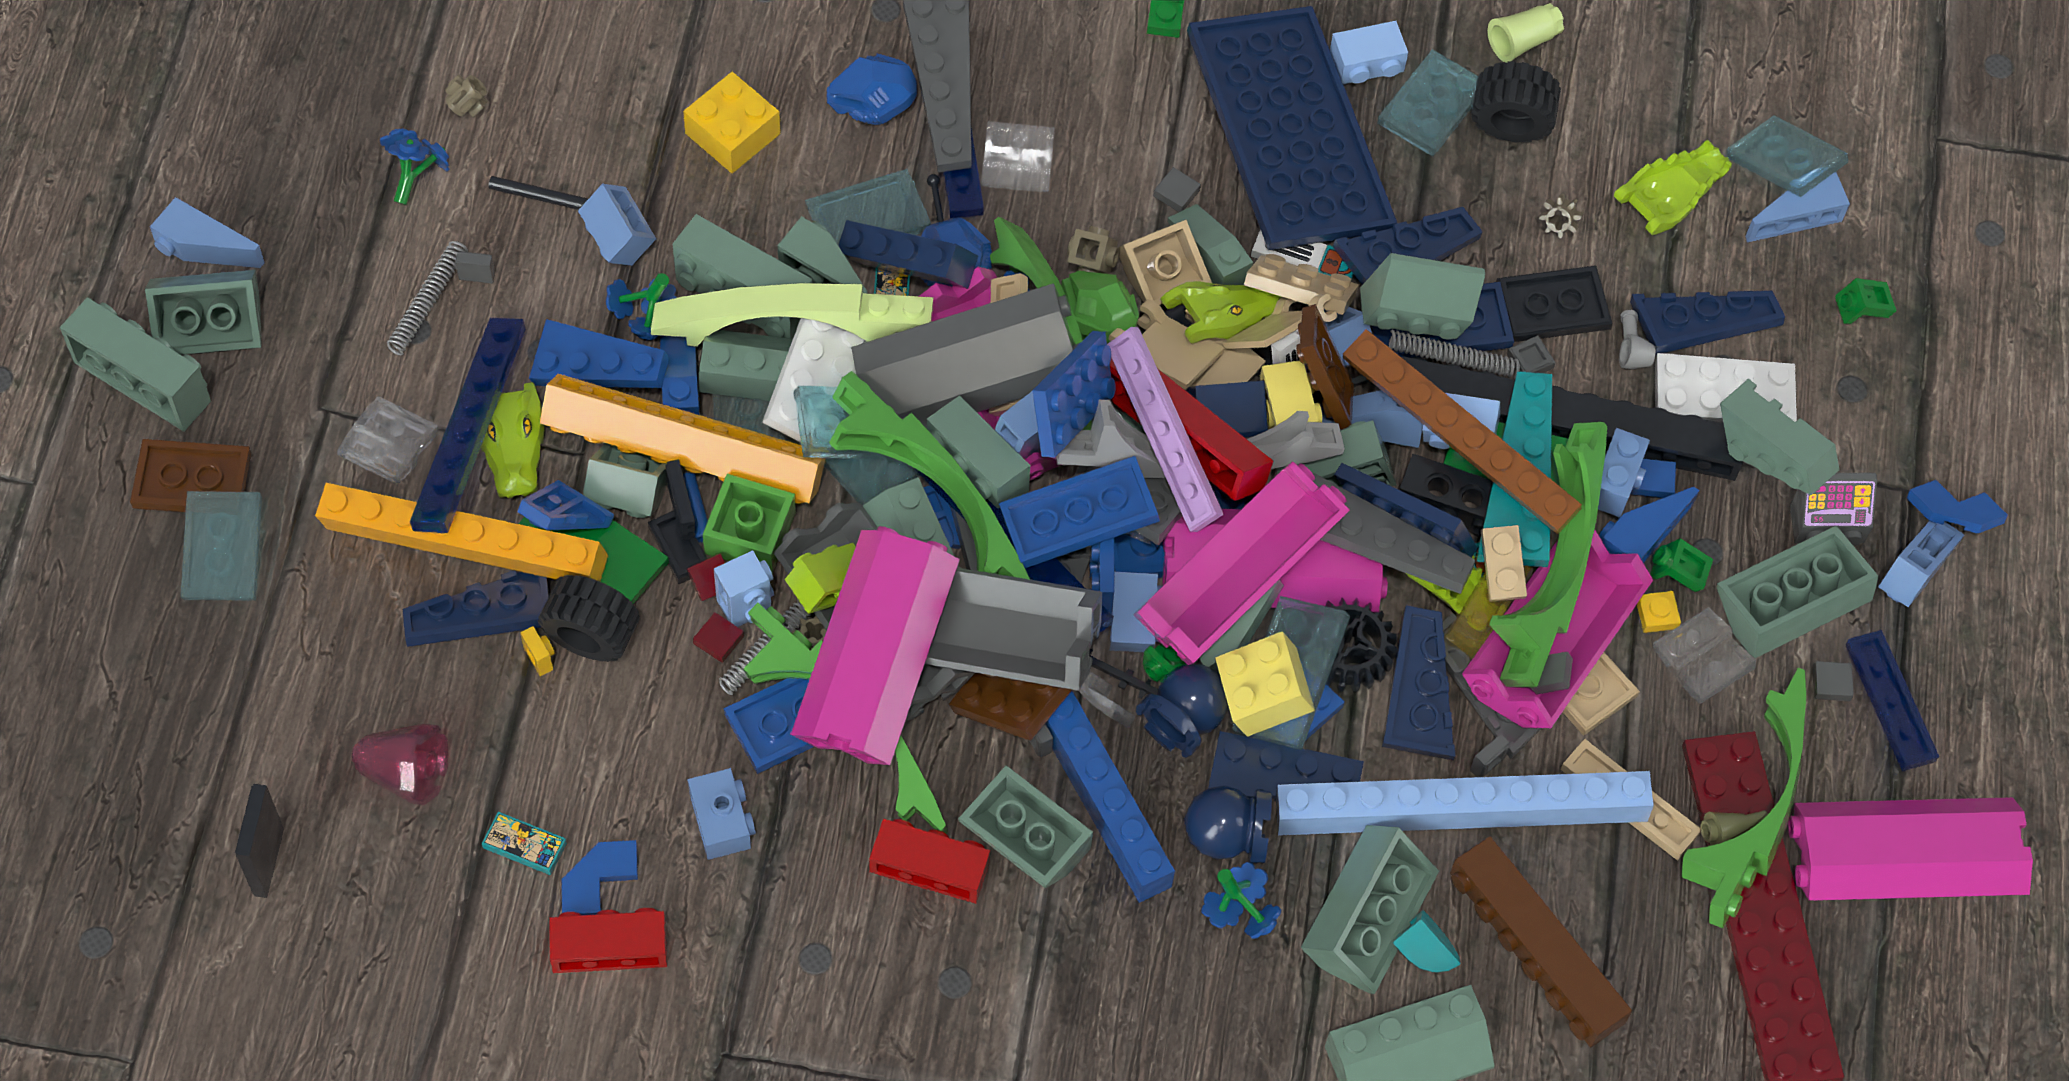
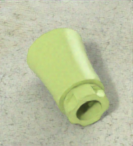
(1523, 31)

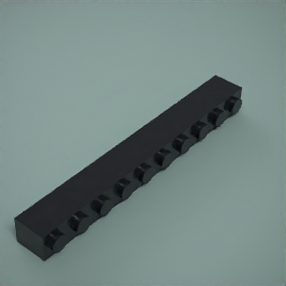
(1685, 439)

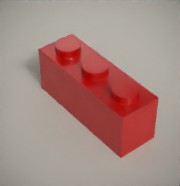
(929, 860)
(608, 941)

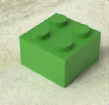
(748, 519)

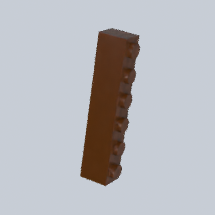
(1540, 942)

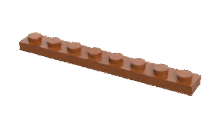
(1462, 431)

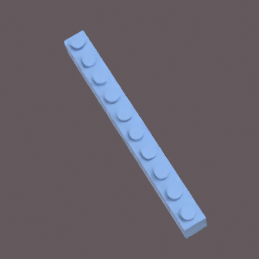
(1465, 802)

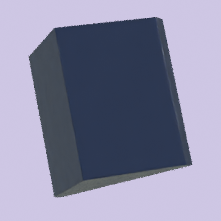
(1237, 404)

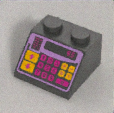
(1842, 501)

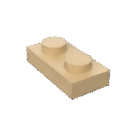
(1503, 563)

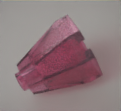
(404, 760)

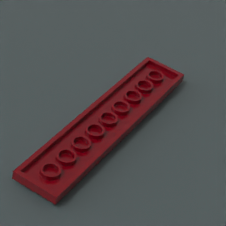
(1769, 929)

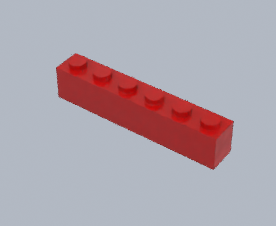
(1224, 453)

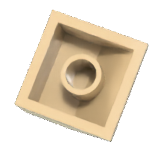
(1163, 261)

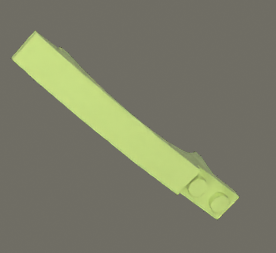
(836, 304)

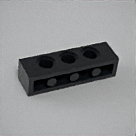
(1455, 485)

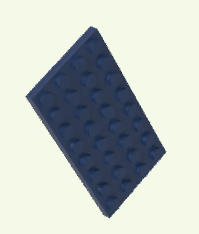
(1290, 127)

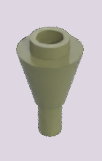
(1721, 826)

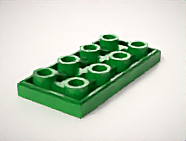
(630, 560)

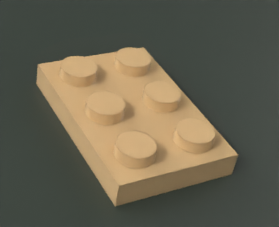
(1300, 282)

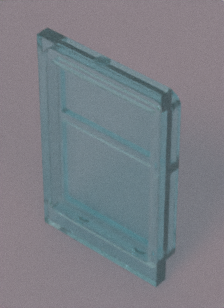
(880, 202)

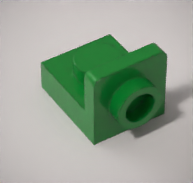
(1165, 17)
(1865, 298)
(1682, 563)
(1161, 661)

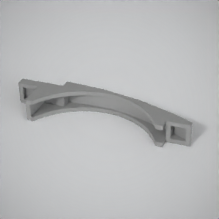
(1115, 440)

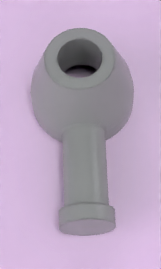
(1634, 350)

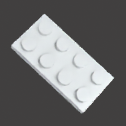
(816, 357)
(1701, 383)

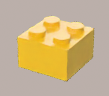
(732, 122)

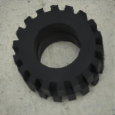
(1516, 102)
(589, 618)

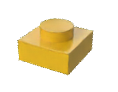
(1658, 612)
(538, 650)

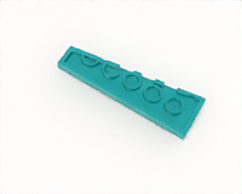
(1528, 433)

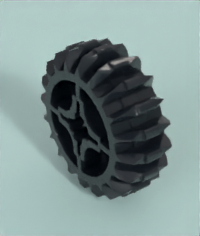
(1371, 660)

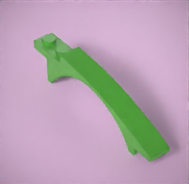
(1023, 255)
(878, 429)
(1549, 612)
(789, 657)
(1735, 862)

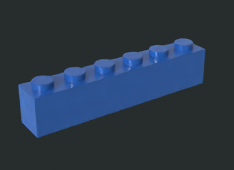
(1109, 801)

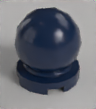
(1186, 706)
(1227, 822)

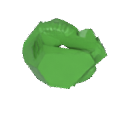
(1100, 302)

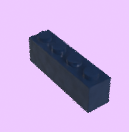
(908, 254)

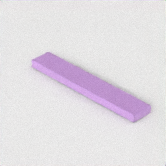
(1164, 430)

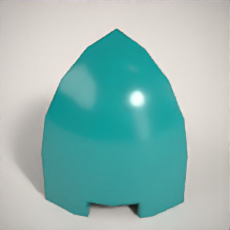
(1427, 945)

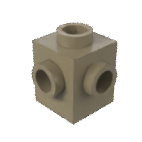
(1085, 242)

